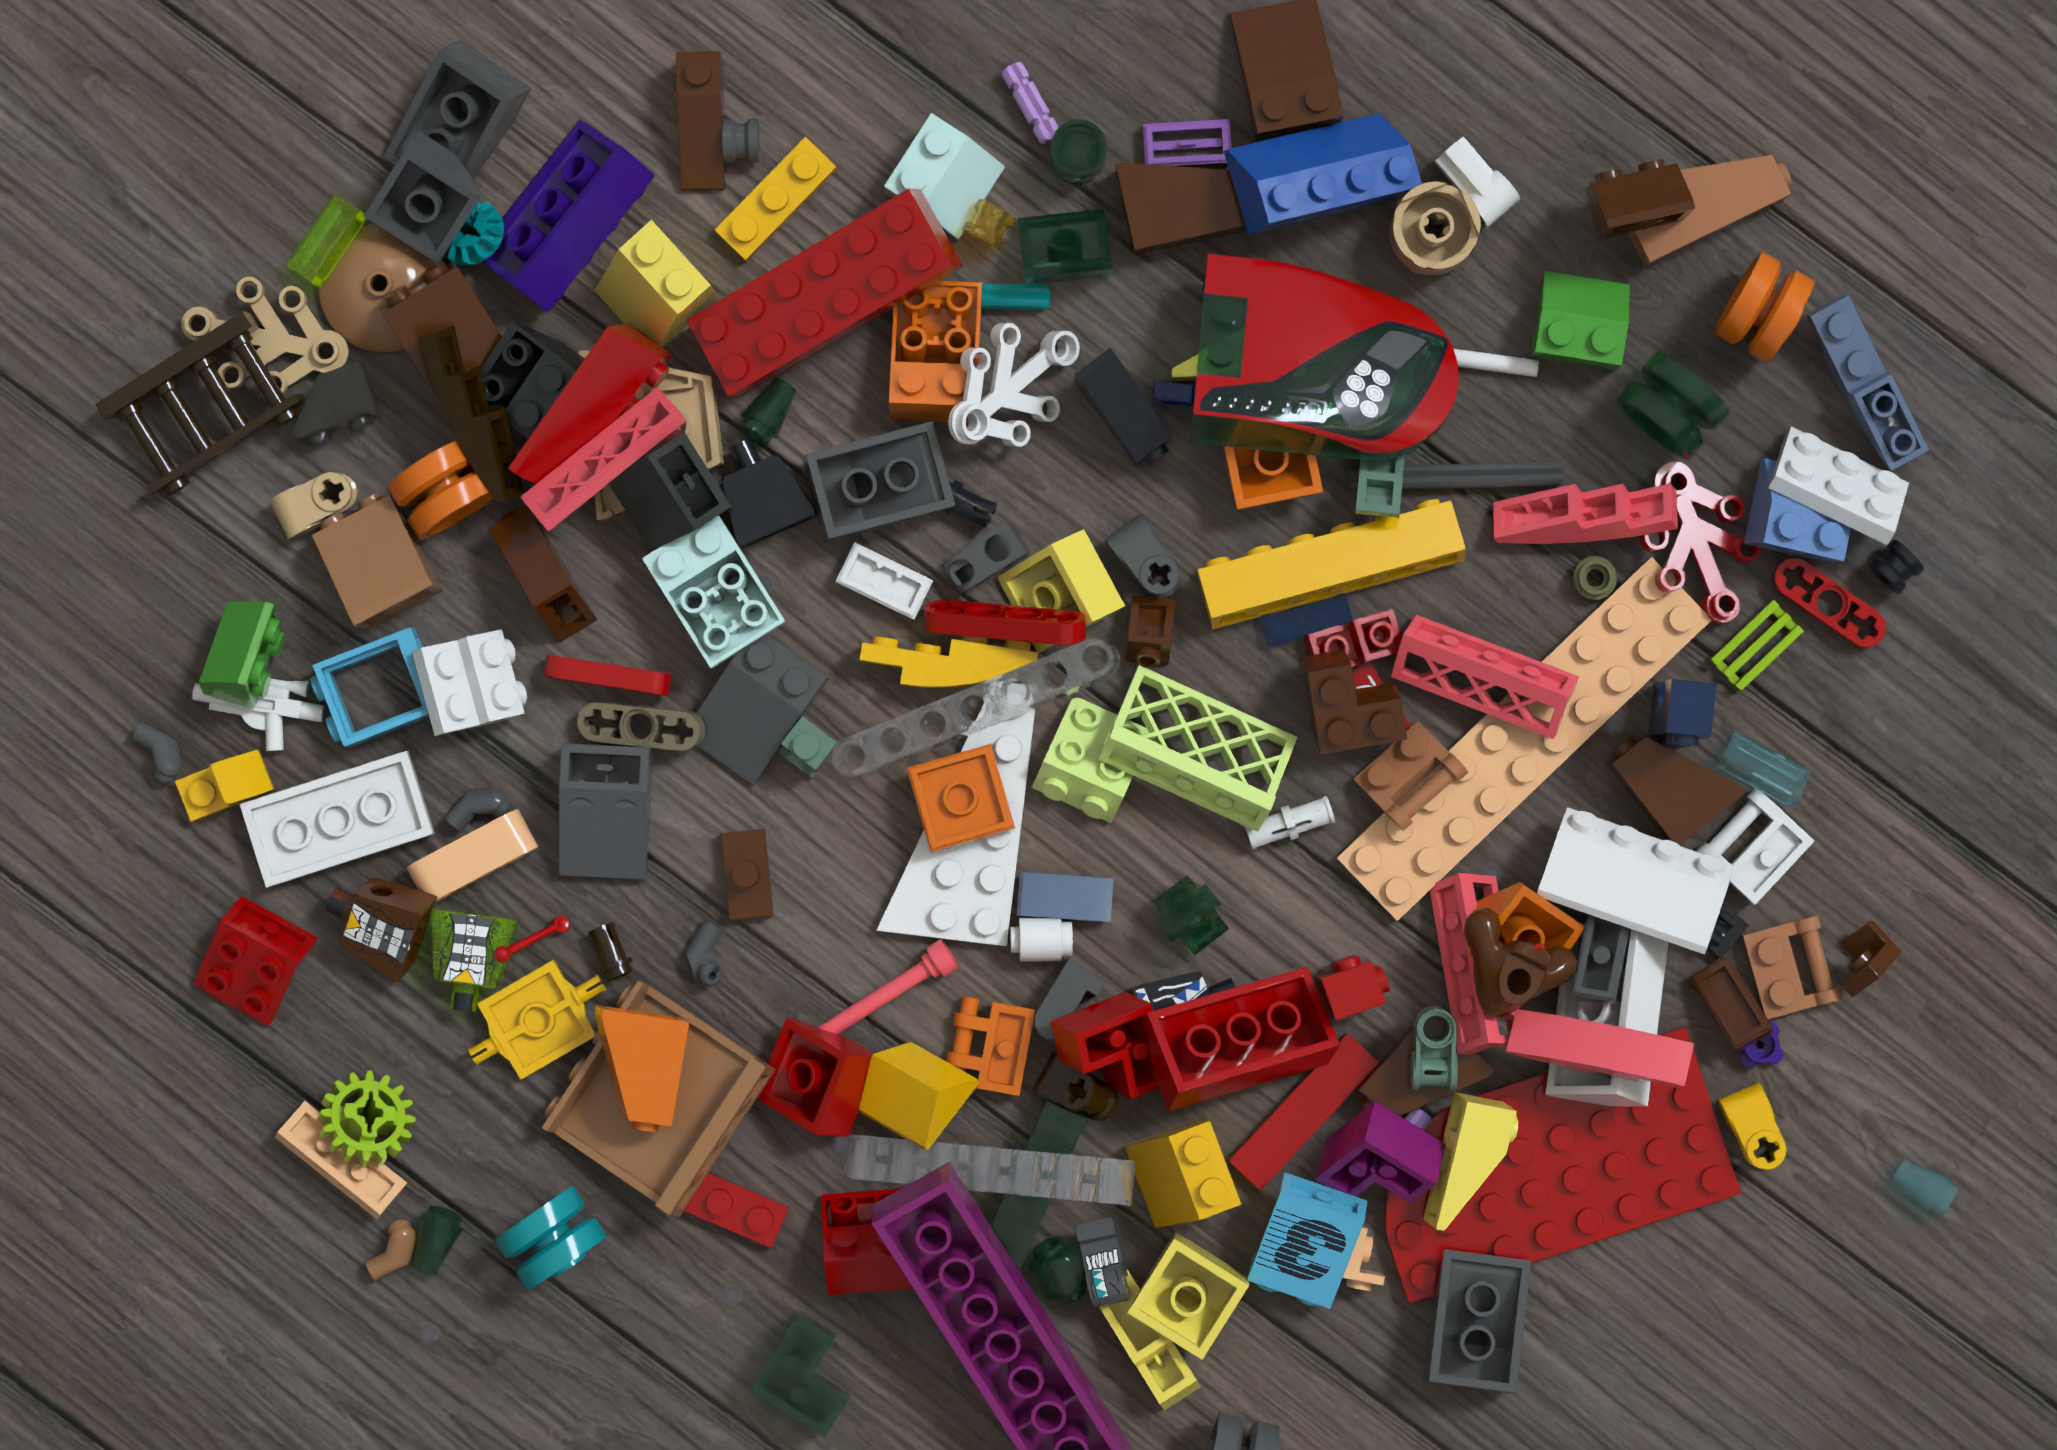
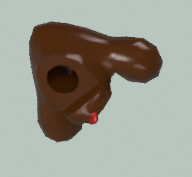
(1515, 971)

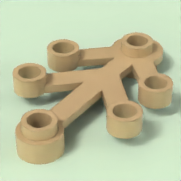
(275, 338)

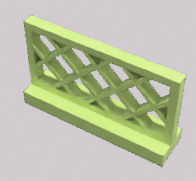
(1188, 772)

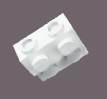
(469, 682)

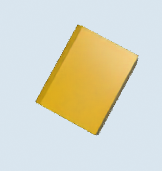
(914, 1092)

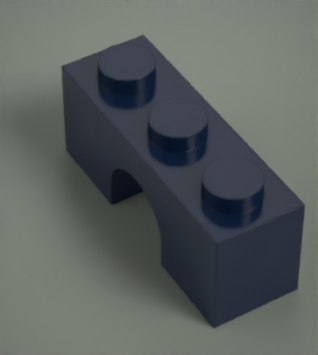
(1682, 712)

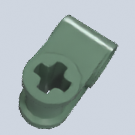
(1434, 1054)

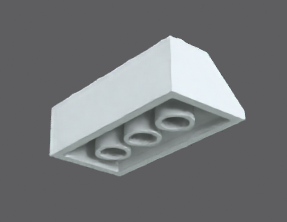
(1635, 880)
(1635, 1008)

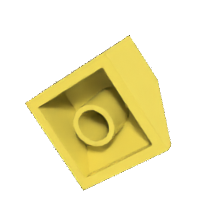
(1063, 578)
(1189, 1295)

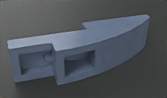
(1865, 383)

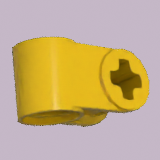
(1750, 1119)

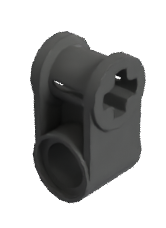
(1141, 552)

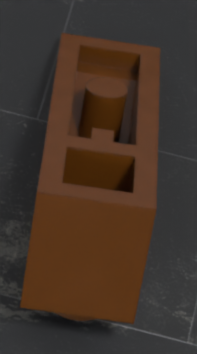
(700, 119)

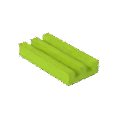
(1783, 620)

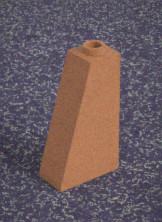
(1721, 198)

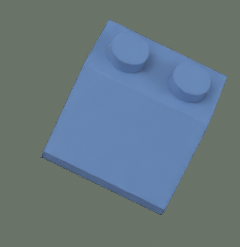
(1791, 527)

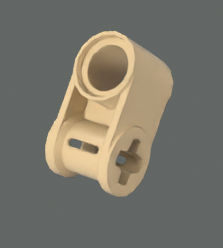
(307, 505)

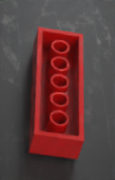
(824, 292)

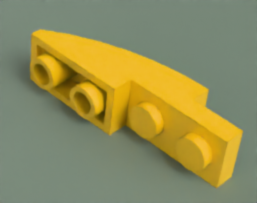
(967, 665)

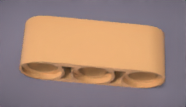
(473, 856)

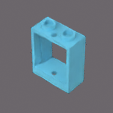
(327, 688)

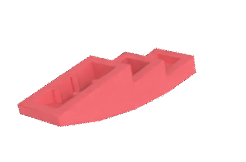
(1588, 516)
(1600, 1048)

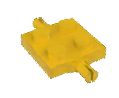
(537, 1019)

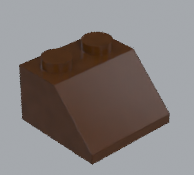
(1639, 199)

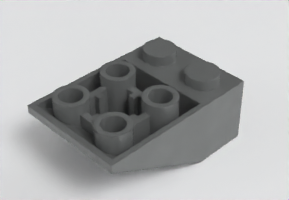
(604, 810)

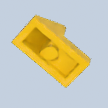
(224, 785)

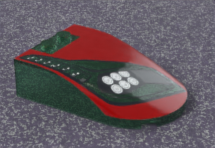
(1316, 364)

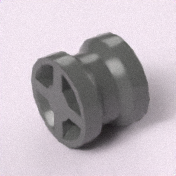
(741, 141)

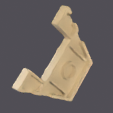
(697, 401)

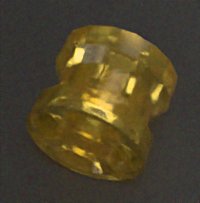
(988, 224)

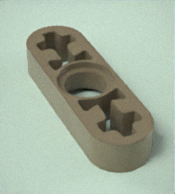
(611, 710)

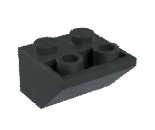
(527, 375)
(669, 491)

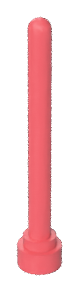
(935, 962)

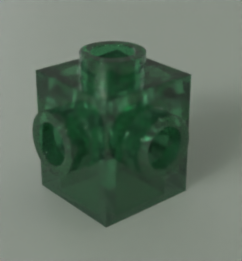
(1184, 908)

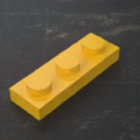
(775, 199)

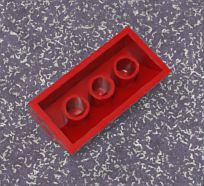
(598, 393)
(1239, 1038)

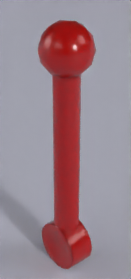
(558, 925)

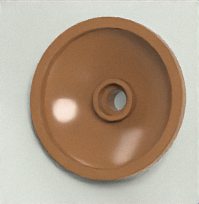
(349, 293)

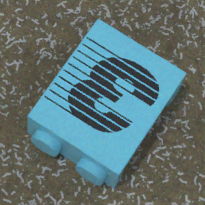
(1307, 1241)

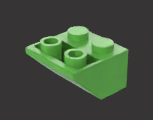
(242, 653)

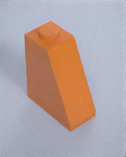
(643, 1062)

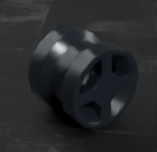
(1896, 566)

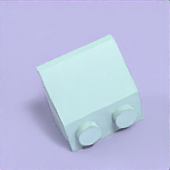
(948, 171)

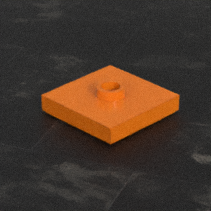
(961, 798)

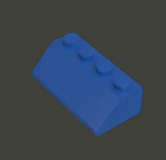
(1321, 172)

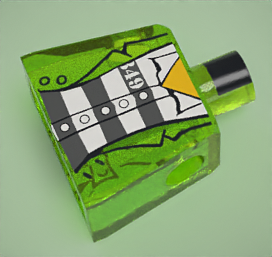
(465, 953)

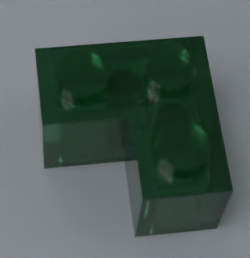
(791, 1378)

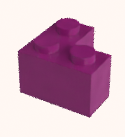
(1380, 1150)

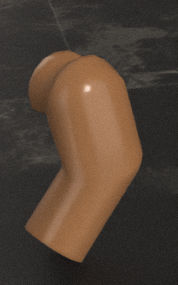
(398, 1251)

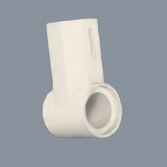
(1471, 174)

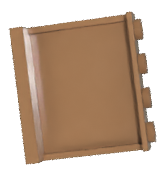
(712, 1099)

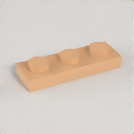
(369, 1187)

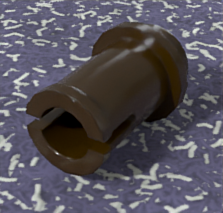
(610, 952)

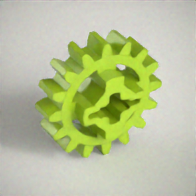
(348, 1119)

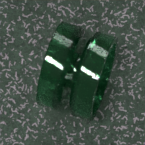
(1672, 405)

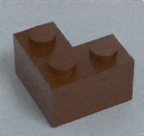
(1349, 716)

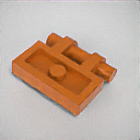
(1005, 1044)

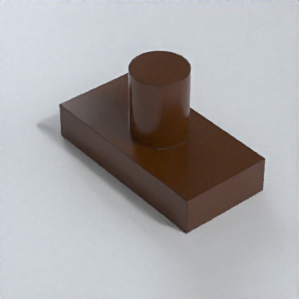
(747, 874)

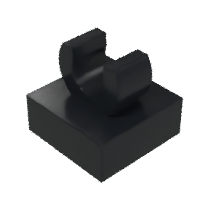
(1726, 931)

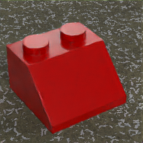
(816, 1078)

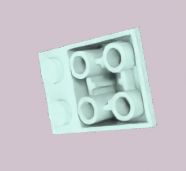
(714, 591)

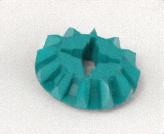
(470, 249)

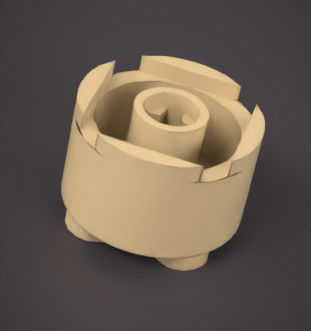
(1445, 206)

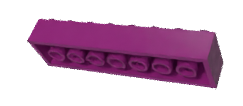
(992, 1317)

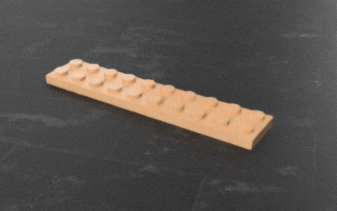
(1613, 656)

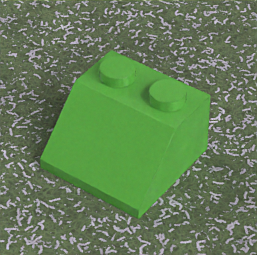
(1581, 321)

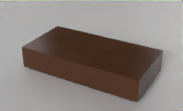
(1731, 1004)

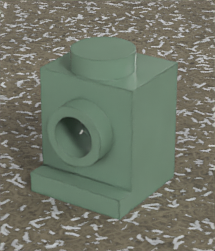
(807, 747)

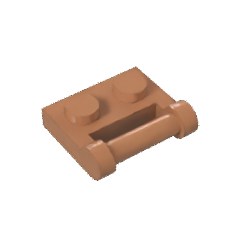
(1403, 768)
(1776, 971)

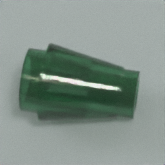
(768, 411)
(436, 1238)

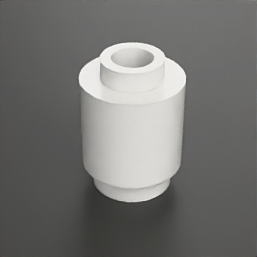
(1041, 939)

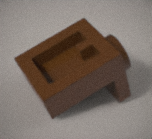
(1150, 631)
(1871, 956)

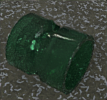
(1078, 151)

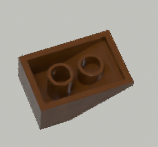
(1286, 69)

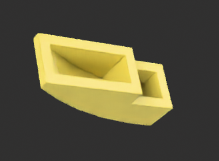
(1151, 1353)

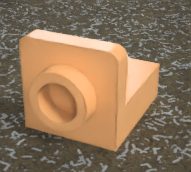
(1357, 1277)

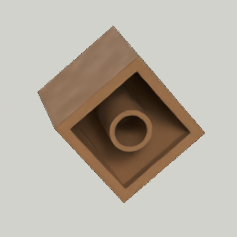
(375, 561)

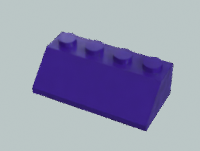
(567, 214)

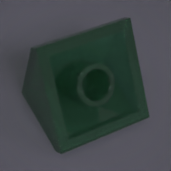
(1064, 247)

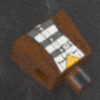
(383, 924)

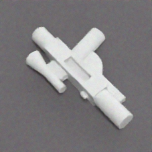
(270, 710)

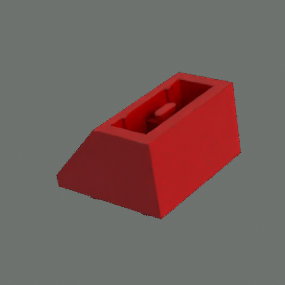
(853, 1250)

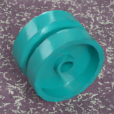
(551, 1239)

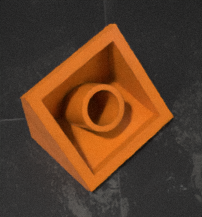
(1270, 476)
(1531, 918)

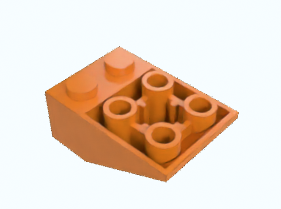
(927, 350)

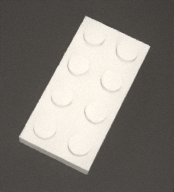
(337, 819)

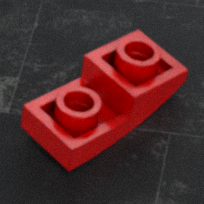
(1361, 638)

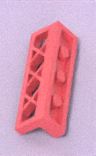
(603, 459)
(1488, 663)
(1452, 903)

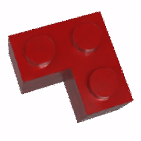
(1110, 1038)

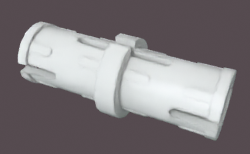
(1292, 822)

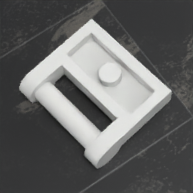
(1768, 854)

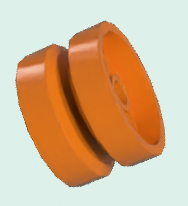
(1769, 310)
(442, 487)

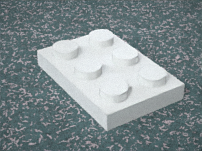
(1839, 485)

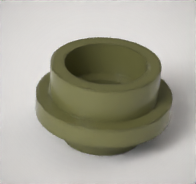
(1608, 574)

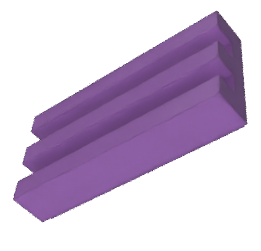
(1184, 127)

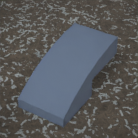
(1065, 896)

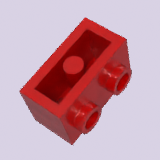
(1352, 987)

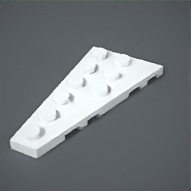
(970, 887)

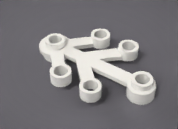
(1006, 386)

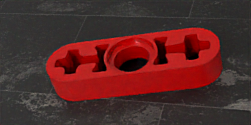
(1849, 629)
(607, 675)

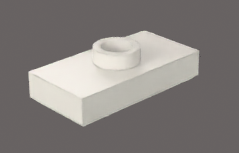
(884, 581)

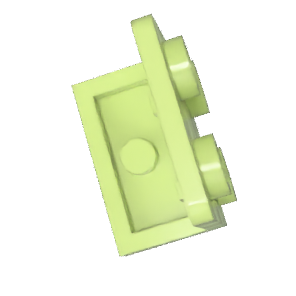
(1072, 763)

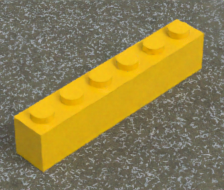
(1331, 563)

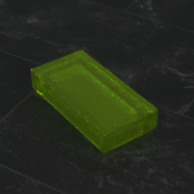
(327, 241)

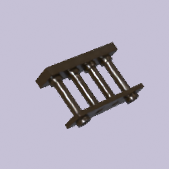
(163, 383)

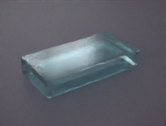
(1763, 769)

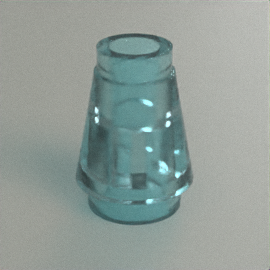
(1926, 1187)

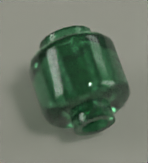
(1058, 1269)

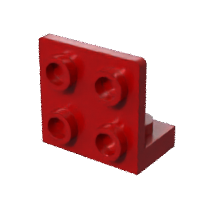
(253, 960)

